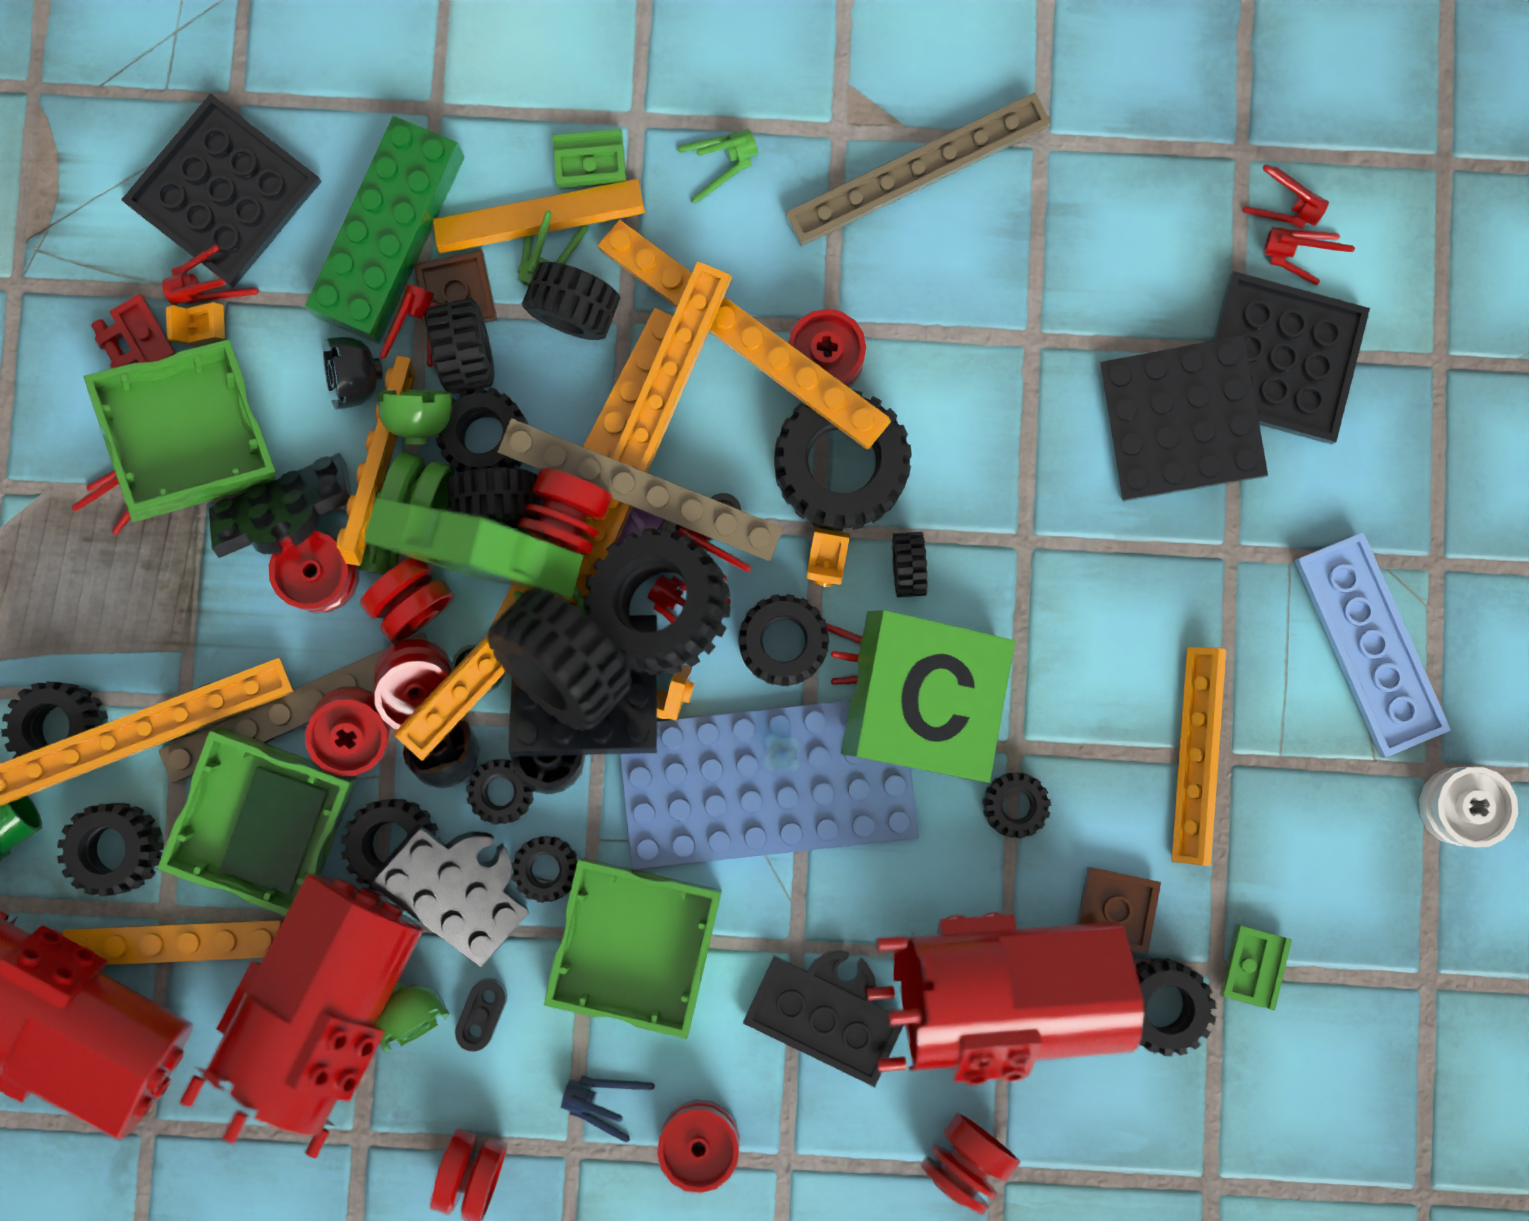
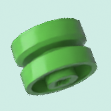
(415, 484)

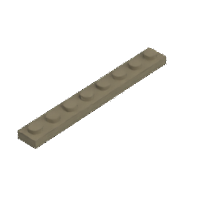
(917, 169)
(642, 490)
(272, 718)

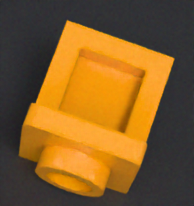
(195, 324)
(827, 557)
(680, 691)

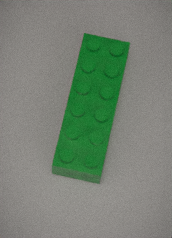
(385, 229)

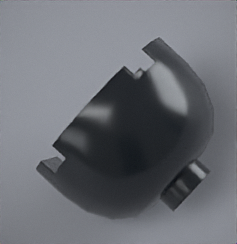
(350, 371)
(449, 760)
(548, 773)

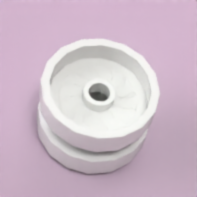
(1468, 806)

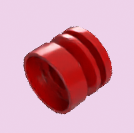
(565, 511)
(969, 1164)

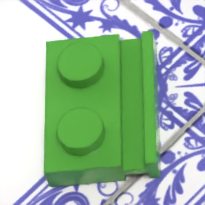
(589, 158)
(1255, 967)

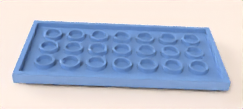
(716, 801)

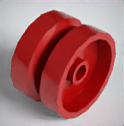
(834, 333)
(292, 572)
(406, 599)
(406, 677)
(329, 728)
(698, 1168)
(466, 1175)

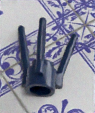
(580, 1101)

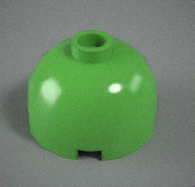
(415, 413)
(409, 1014)

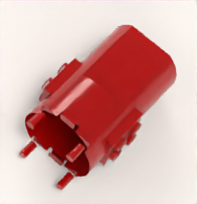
(1011, 996)
(310, 1009)
(80, 1033)

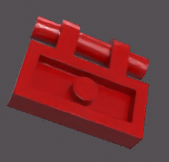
(139, 328)

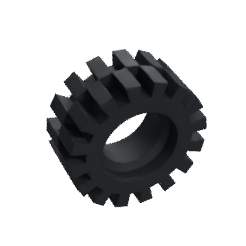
(909, 564)
(479, 799)
(1038, 805)
(523, 868)

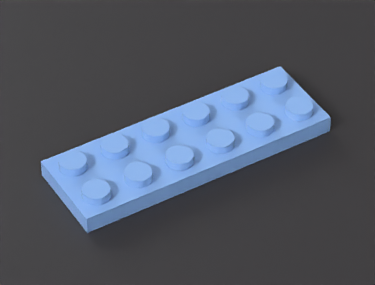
(1372, 645)

